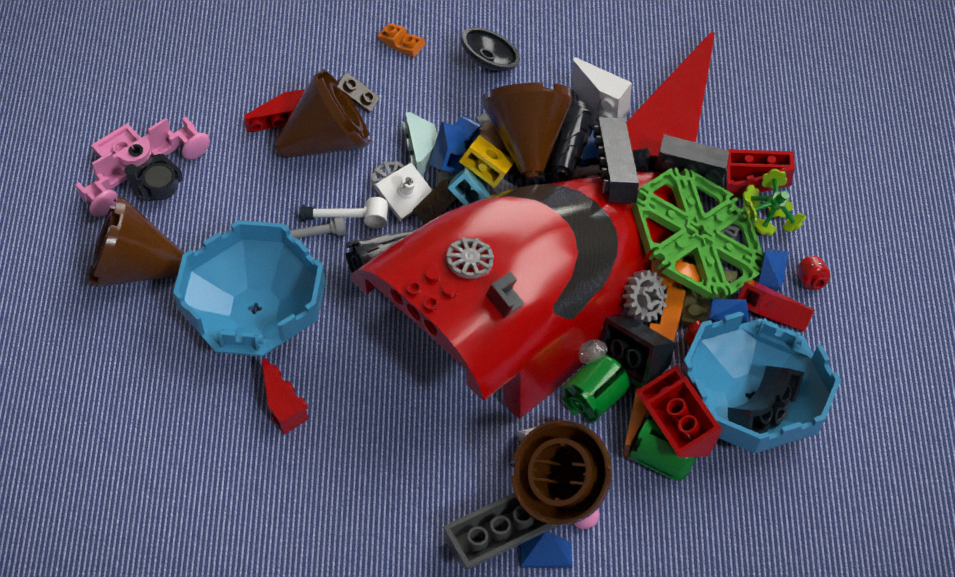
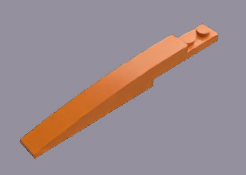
(669, 328)

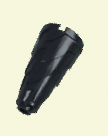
(572, 140)
(367, 248)

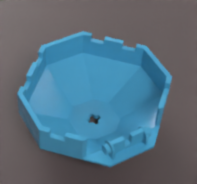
(245, 269)
(730, 363)

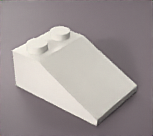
(601, 90)

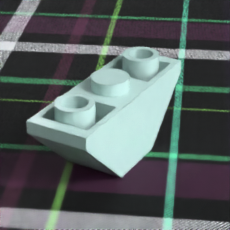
(420, 141)

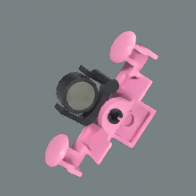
(129, 157)

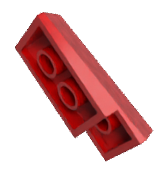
(681, 414)

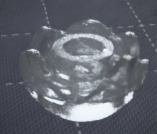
(592, 351)

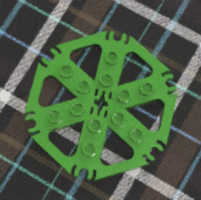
(709, 243)

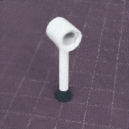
(374, 212)

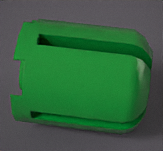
(595, 388)
(658, 455)

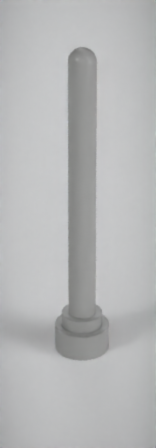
(335, 227)

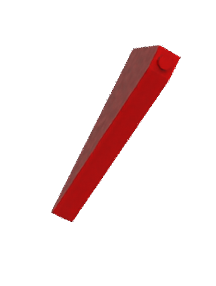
(675, 105)

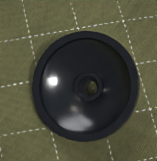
(489, 49)

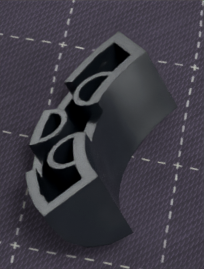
(770, 401)

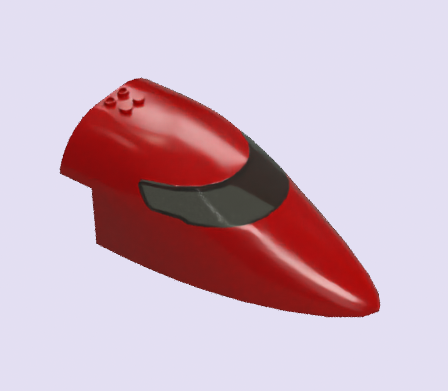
(570, 272)

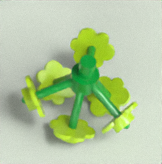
(777, 203)

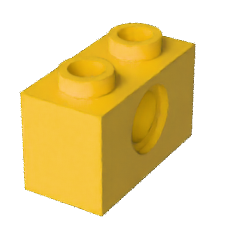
(486, 161)

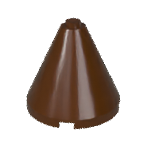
(322, 121)
(528, 121)
(132, 249)
(561, 472)

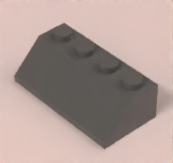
(491, 531)

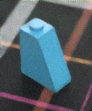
(467, 186)

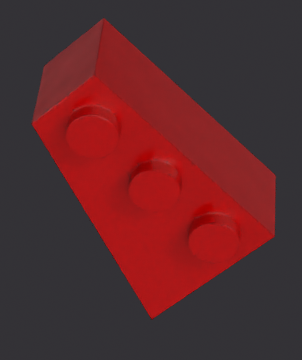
(748, 167)

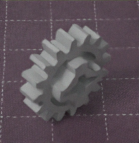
(645, 296)

